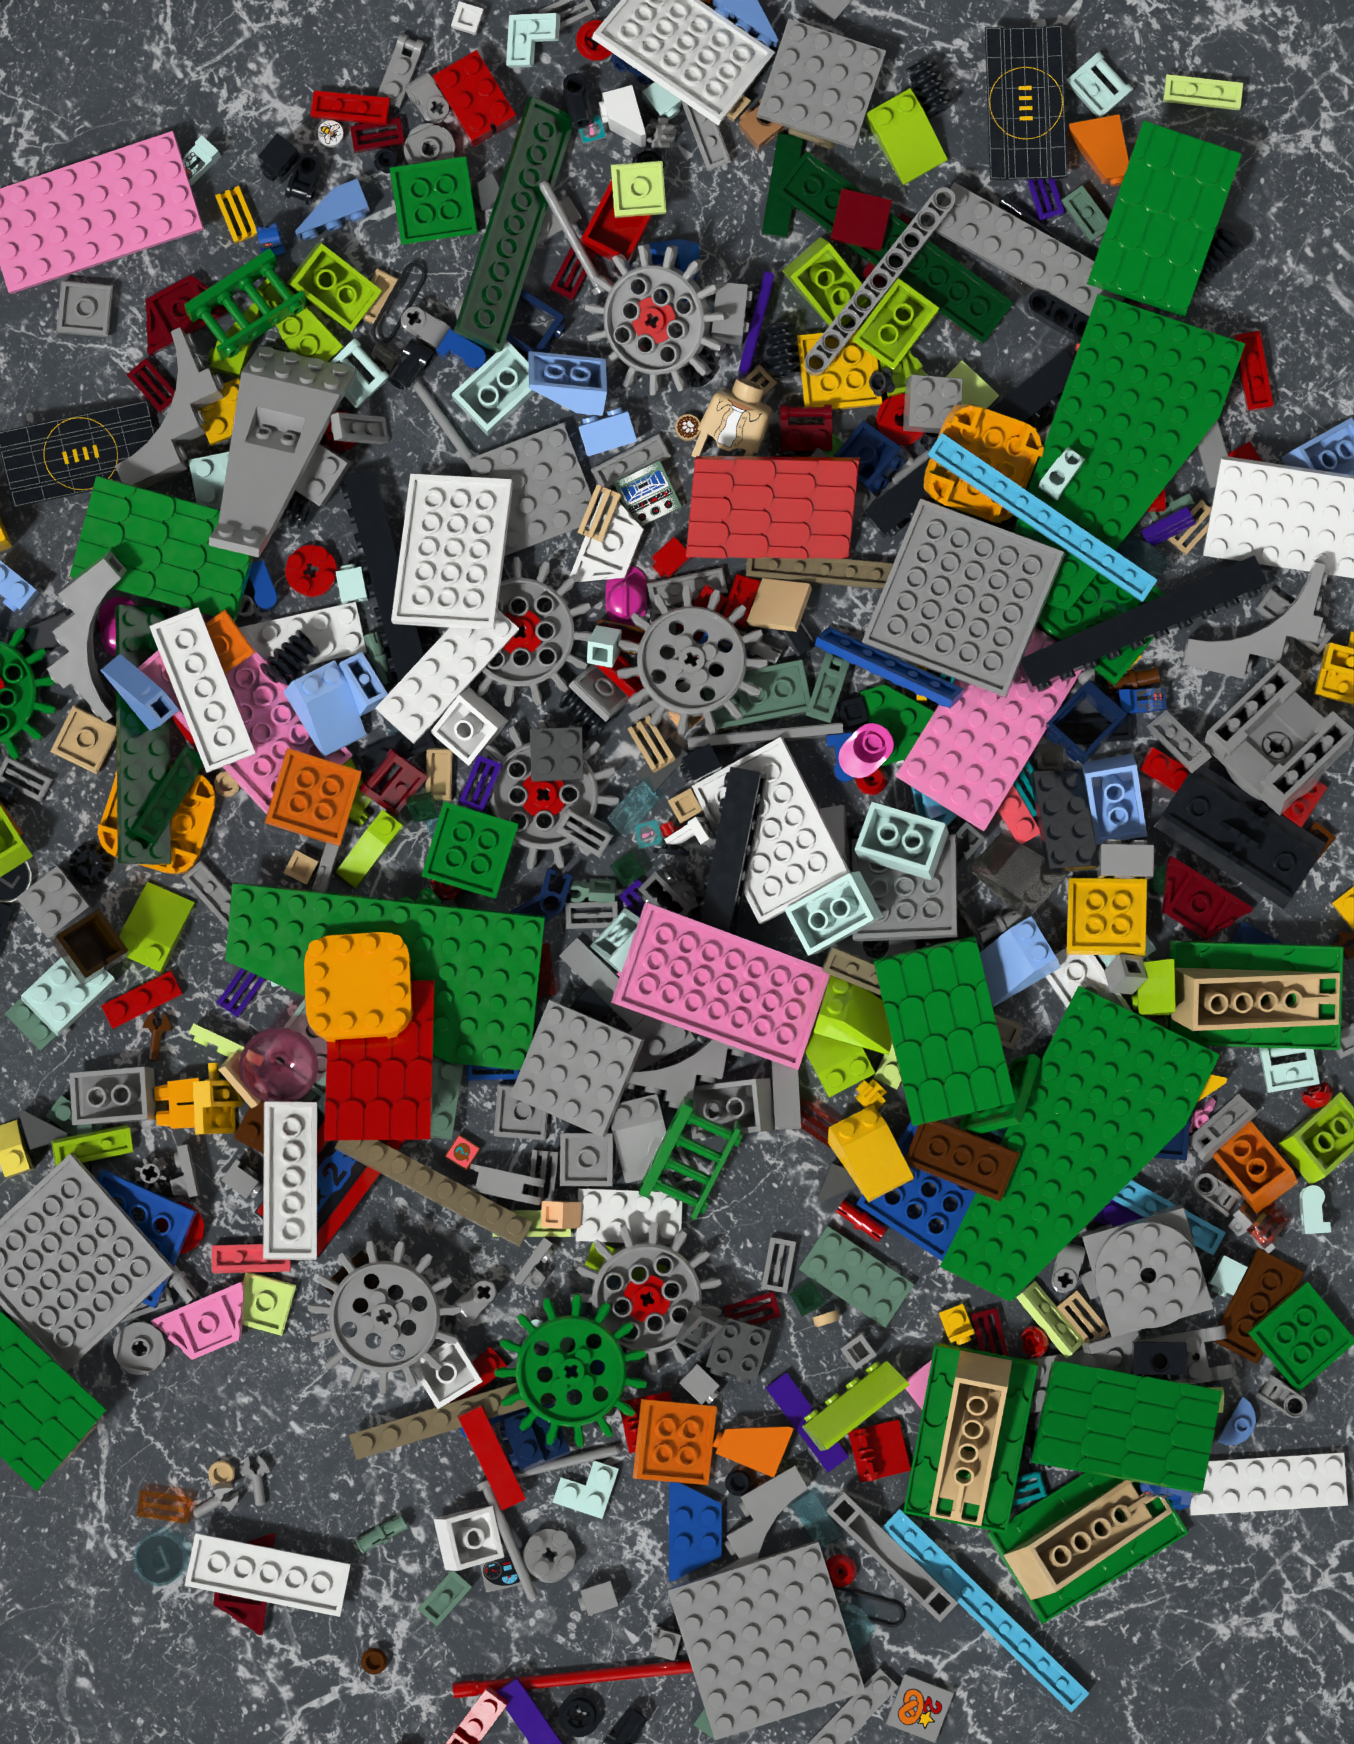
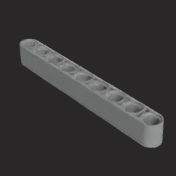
(883, 269)

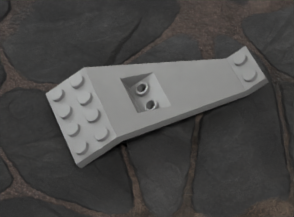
(275, 431)

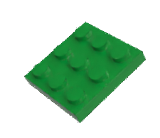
(433, 200)
(470, 850)
(1301, 1336)

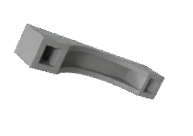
(891, 1556)

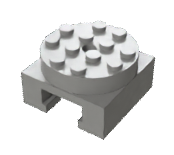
(1278, 718)
(1151, 1242)

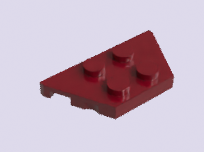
(167, 312)
(1198, 901)
(246, 1610)

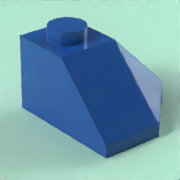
(686, 254)

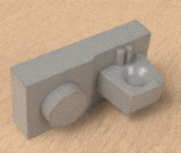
(187, 1183)
(1244, 1218)
(529, 1273)

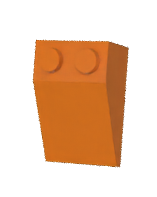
(1255, 1167)

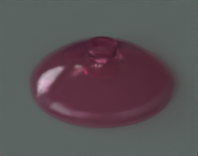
(278, 1081)

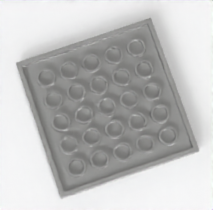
(963, 598)
(74, 1263)
(766, 1640)

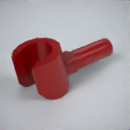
(669, 828)

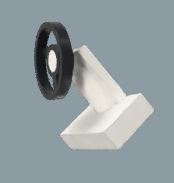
(696, 827)

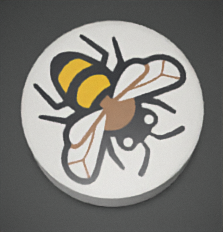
(330, 133)

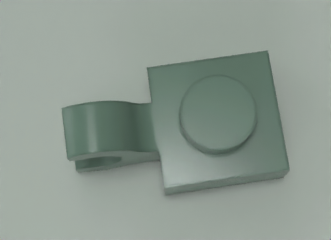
(1172, 507)
(597, 890)

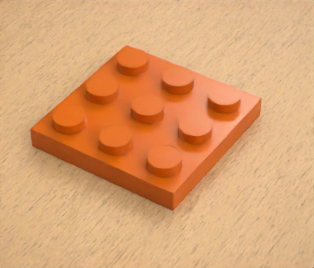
(313, 797)
(674, 1442)

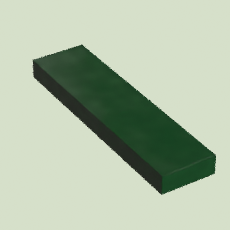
(778, 210)
(169, 795)

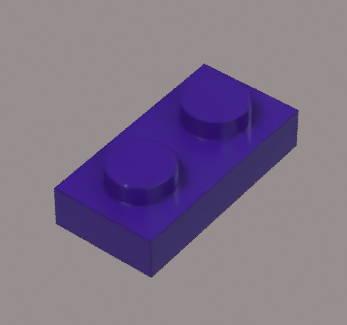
(1116, 1214)

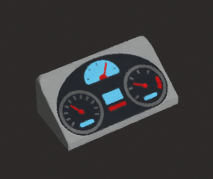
(500, 1574)

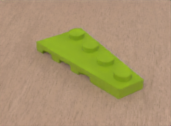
(302, 332)

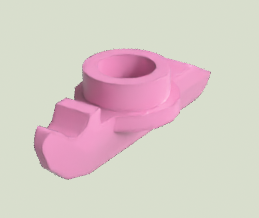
(1200, 1116)

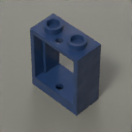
(555, 330)
(1102, 704)

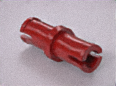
(861, 1220)

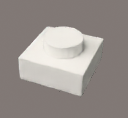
(467, 18)

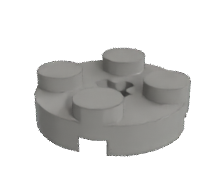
(430, 134)
(130, 1336)
(541, 1567)

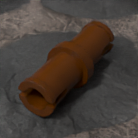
(1135, 679)

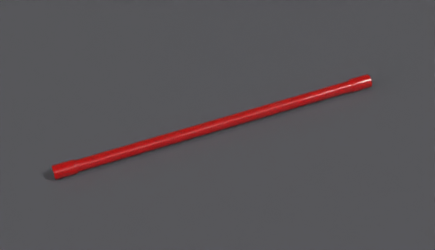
(475, 1688)

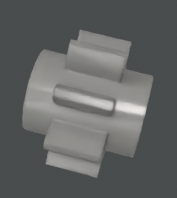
(660, 133)
(157, 1169)

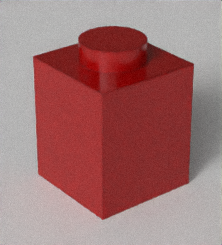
(670, 559)

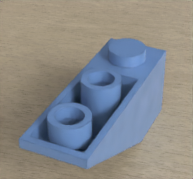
(748, 17)
(339, 206)
(140, 692)

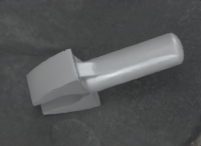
(257, 1482)
(218, 1500)

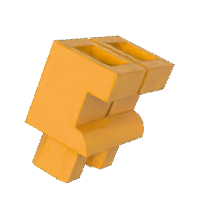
(176, 1092)

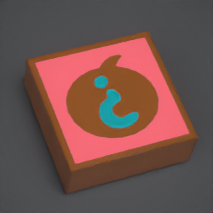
(462, 1152)

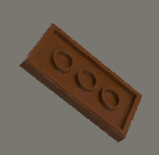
(962, 1159)
(1260, 1290)

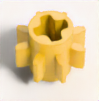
(870, 1094)

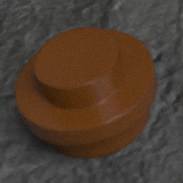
(374, 1661)

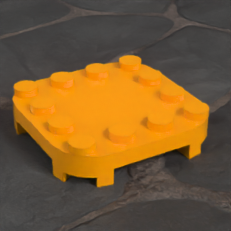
(995, 439)
(187, 826)
(358, 986)

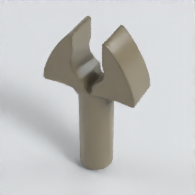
(818, 142)

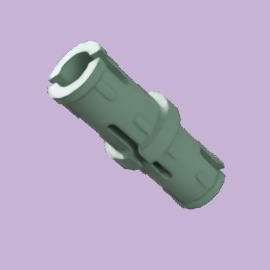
(378, 657)
(381, 1533)

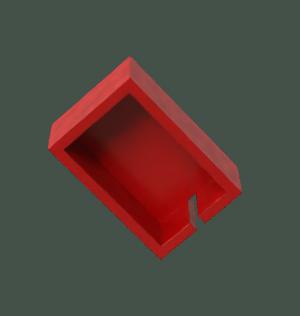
(475, 98)
(613, 235)

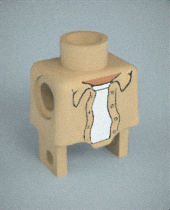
(735, 419)

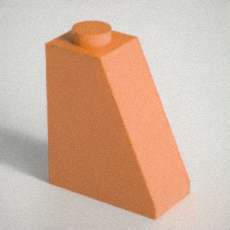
(1102, 146)
(754, 1446)

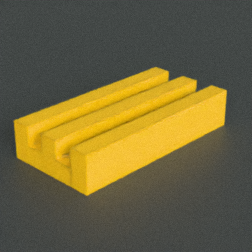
(228, 195)

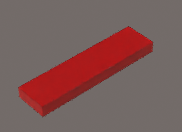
(491, 1457)

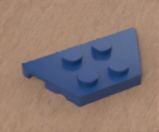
(693, 1530)

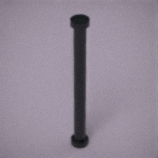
(1025, 216)

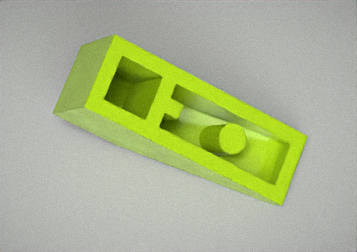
(234, 365)
(370, 848)

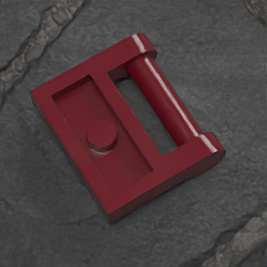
(808, 435)
(399, 787)

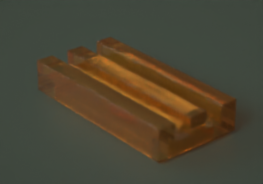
(142, 1503)

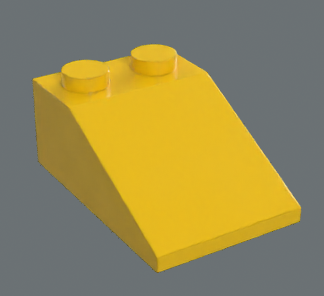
(869, 1153)

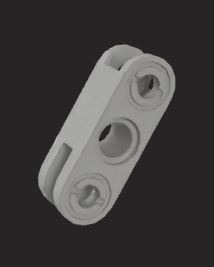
(504, 1184)

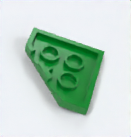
(899, 715)
(1022, 1076)

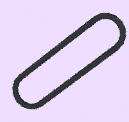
(390, 297)
(878, 1599)

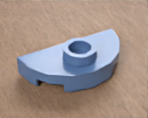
(1239, 1425)

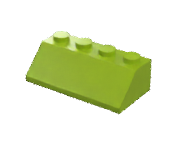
(854, 1405)

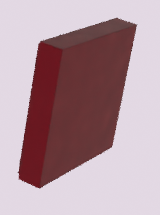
(861, 220)

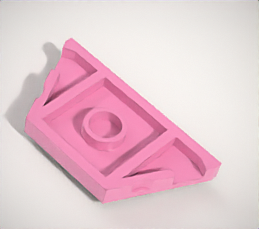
(206, 1322)

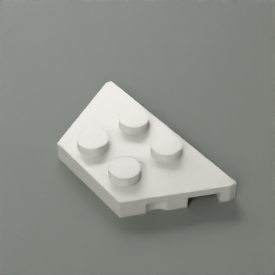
(615, 554)

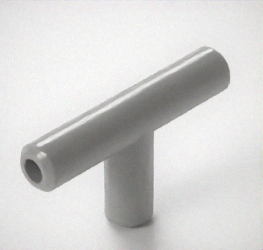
(911, 465)

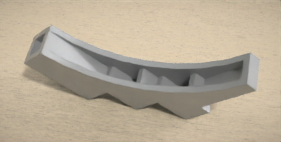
(184, 421)
(1297, 621)
(76, 631)
(680, 1078)
(763, 1505)

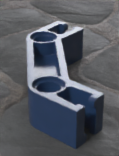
(536, 905)

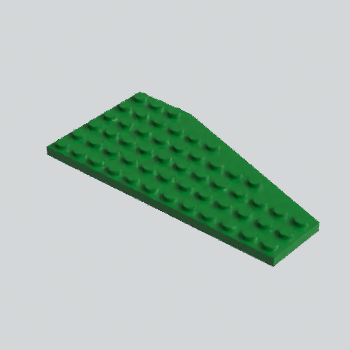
(1135, 413)
(478, 957)
(1094, 1118)

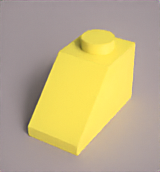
(13, 1150)

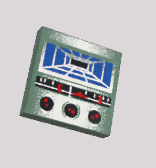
(647, 493)

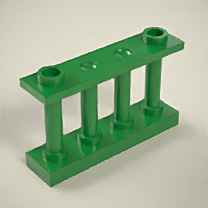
(243, 280)
(675, 1137)

